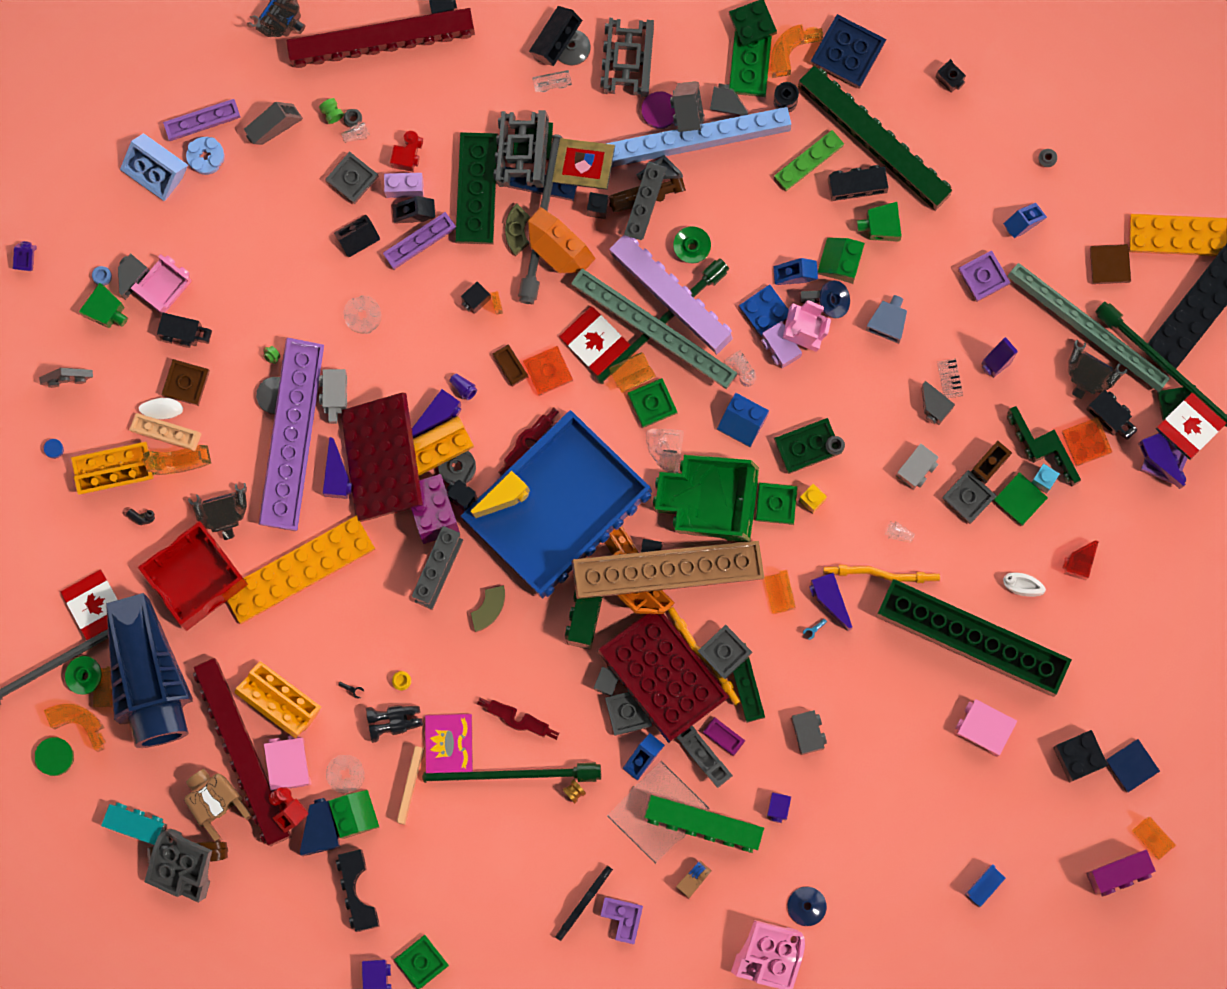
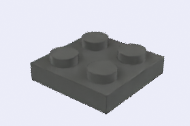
(352, 177)
(969, 497)
(725, 651)
(626, 714)

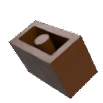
(991, 462)

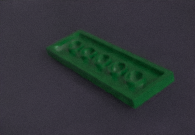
(476, 188)

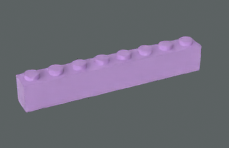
(671, 294)

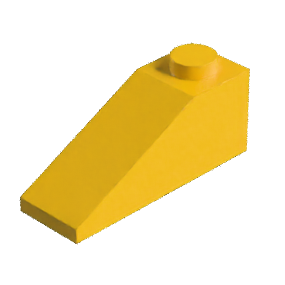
(502, 496)

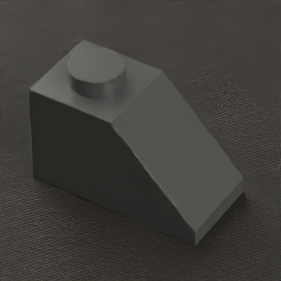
(727, 100)
(130, 272)
(935, 404)

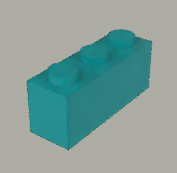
(133, 823)

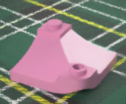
(770, 956)

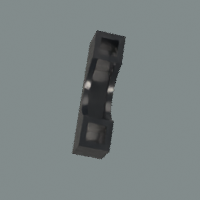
(352, 866)

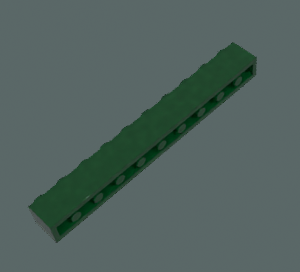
(875, 138)

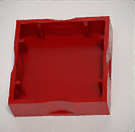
(193, 576)

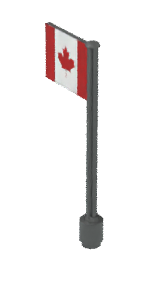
(88, 605)

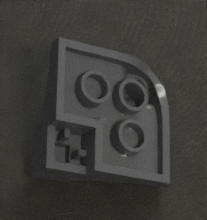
(179, 866)

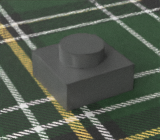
(812, 296)

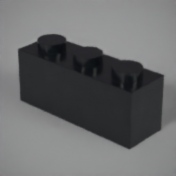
(555, 35)
(858, 183)

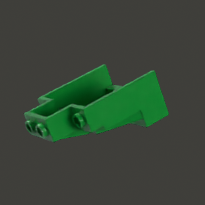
(710, 497)

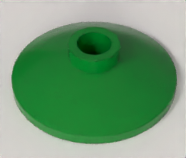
(695, 236)
(75, 675)

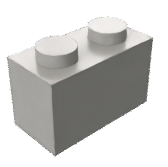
(917, 466)

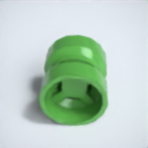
(331, 111)

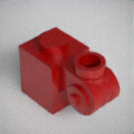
(406, 157)
(290, 811)

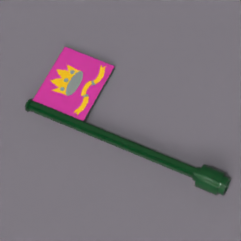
(451, 755)

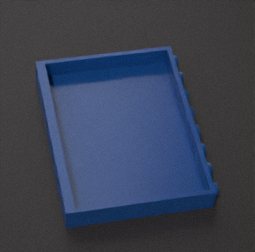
(573, 504)

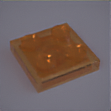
(548, 370)
(1087, 441)

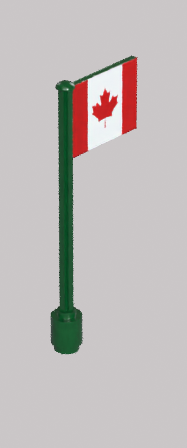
(602, 346)
(1196, 417)

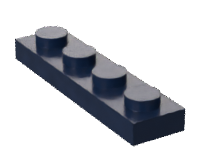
(560, 191)

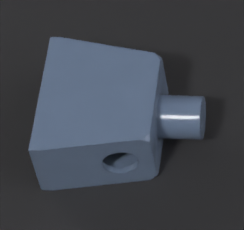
(889, 320)

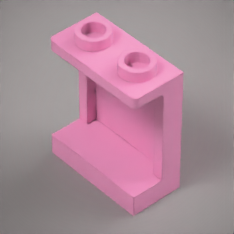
(162, 284)
(986, 727)
(287, 763)

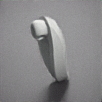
(161, 408)
(1023, 584)

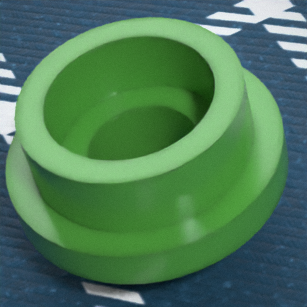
(271, 354)

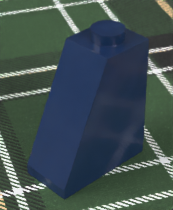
(320, 829)

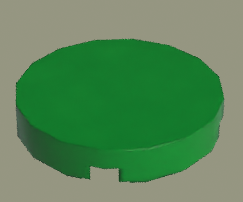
(54, 756)

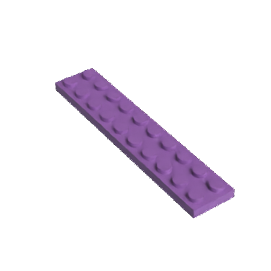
(291, 434)

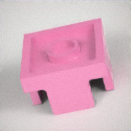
(806, 325)

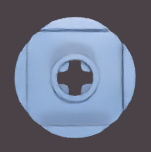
(214, 160)

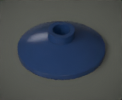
(834, 299)
(799, 913)

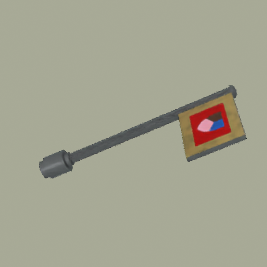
(569, 164)

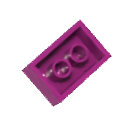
(435, 510)
(1121, 873)

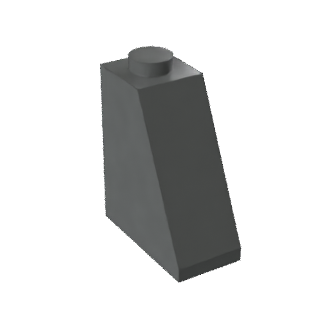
(272, 122)

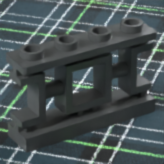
(642, 58)
(537, 148)
(645, 200)
(437, 568)

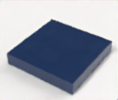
(1132, 765)

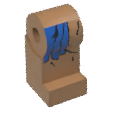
(693, 879)

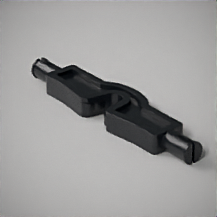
(583, 903)

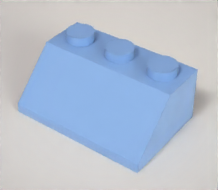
(153, 166)

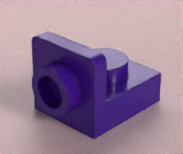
(24, 256)

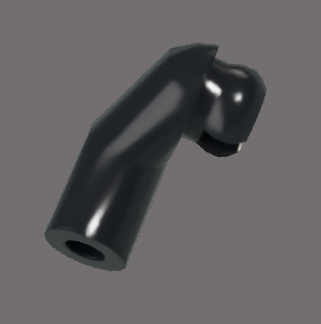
(141, 519)

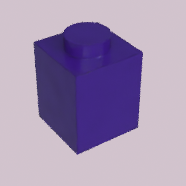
(778, 807)

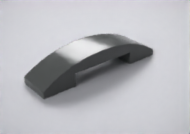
(704, 757)

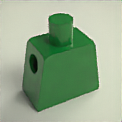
(882, 223)
(103, 308)

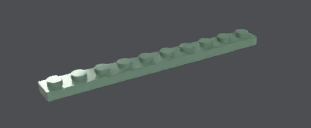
(1088, 327)
(654, 328)

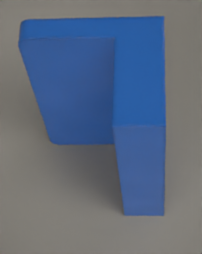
(985, 885)

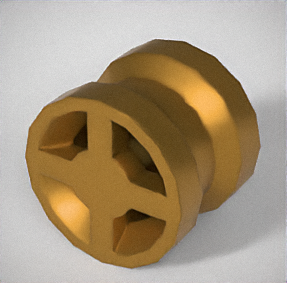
(574, 791)

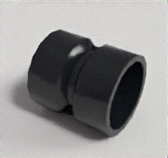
(786, 95)

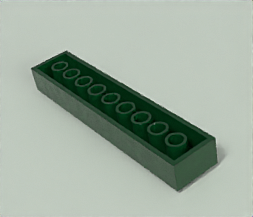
(974, 638)

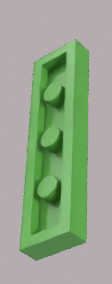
(809, 160)

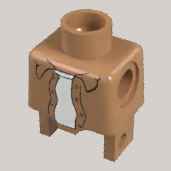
(212, 799)

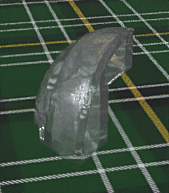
(665, 447)

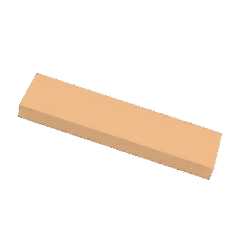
(165, 432)
(410, 785)

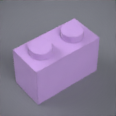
(403, 185)
(783, 350)

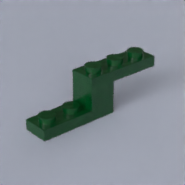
(1043, 446)

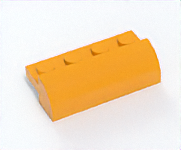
(441, 444)
(110, 468)
(278, 700)

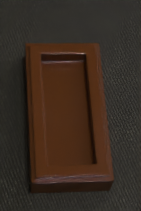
(510, 365)

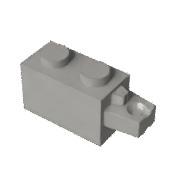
(334, 392)

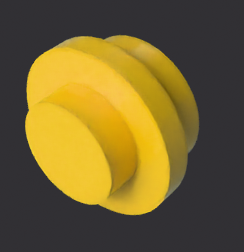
(401, 680)

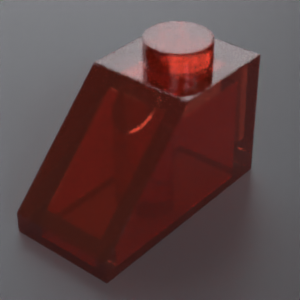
(1081, 561)

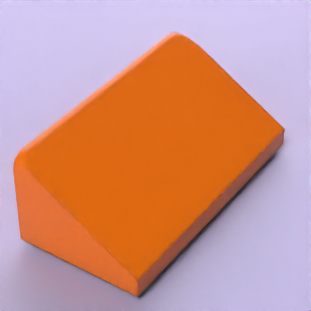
(620, 540)

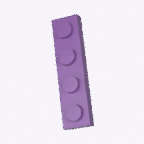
(201, 120)
(419, 240)

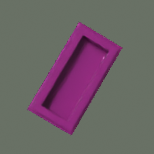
(724, 736)

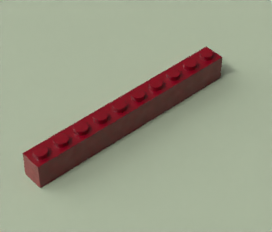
(380, 37)
(241, 749)

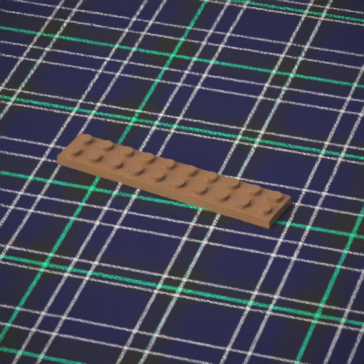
(667, 569)

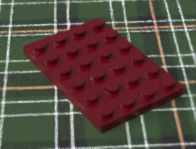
(381, 457)
(663, 674)

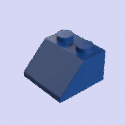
(743, 420)

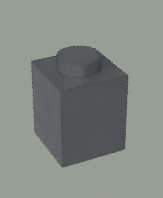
(606, 681)

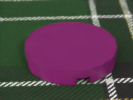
(658, 110)

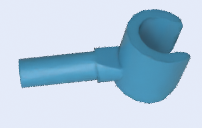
(814, 629)

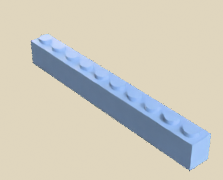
(710, 135)

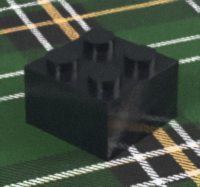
(1080, 756)

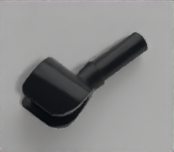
(351, 689)

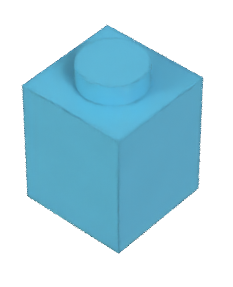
(1045, 478)

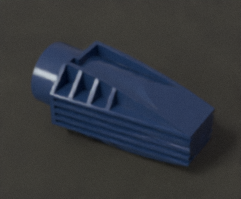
(145, 674)

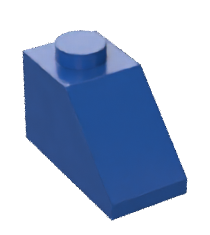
(1024, 220)
(796, 272)
(643, 756)

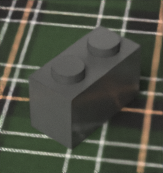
(808, 732)

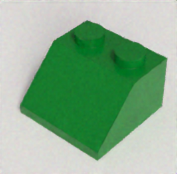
(841, 259)
(354, 814)

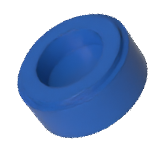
(53, 448)

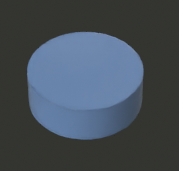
(101, 275)

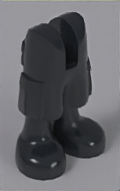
(398, 720)

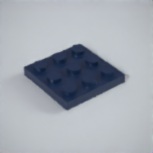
(848, 51)

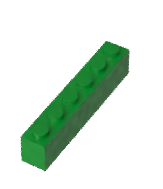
(703, 822)

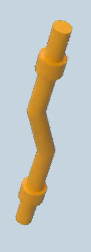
(843, 570)
(681, 626)

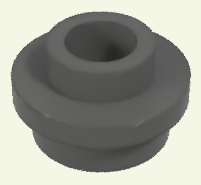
(352, 112)
(1047, 163)
(835, 439)

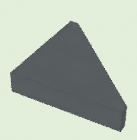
(671, 171)

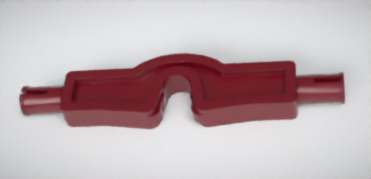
(535, 433)
(527, 723)

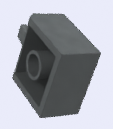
(687, 106)

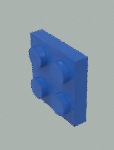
(764, 309)

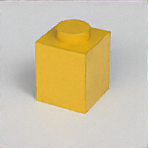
(812, 498)

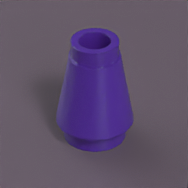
(464, 387)

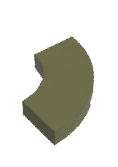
(515, 229)
(490, 608)

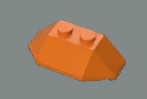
(557, 243)
(647, 602)

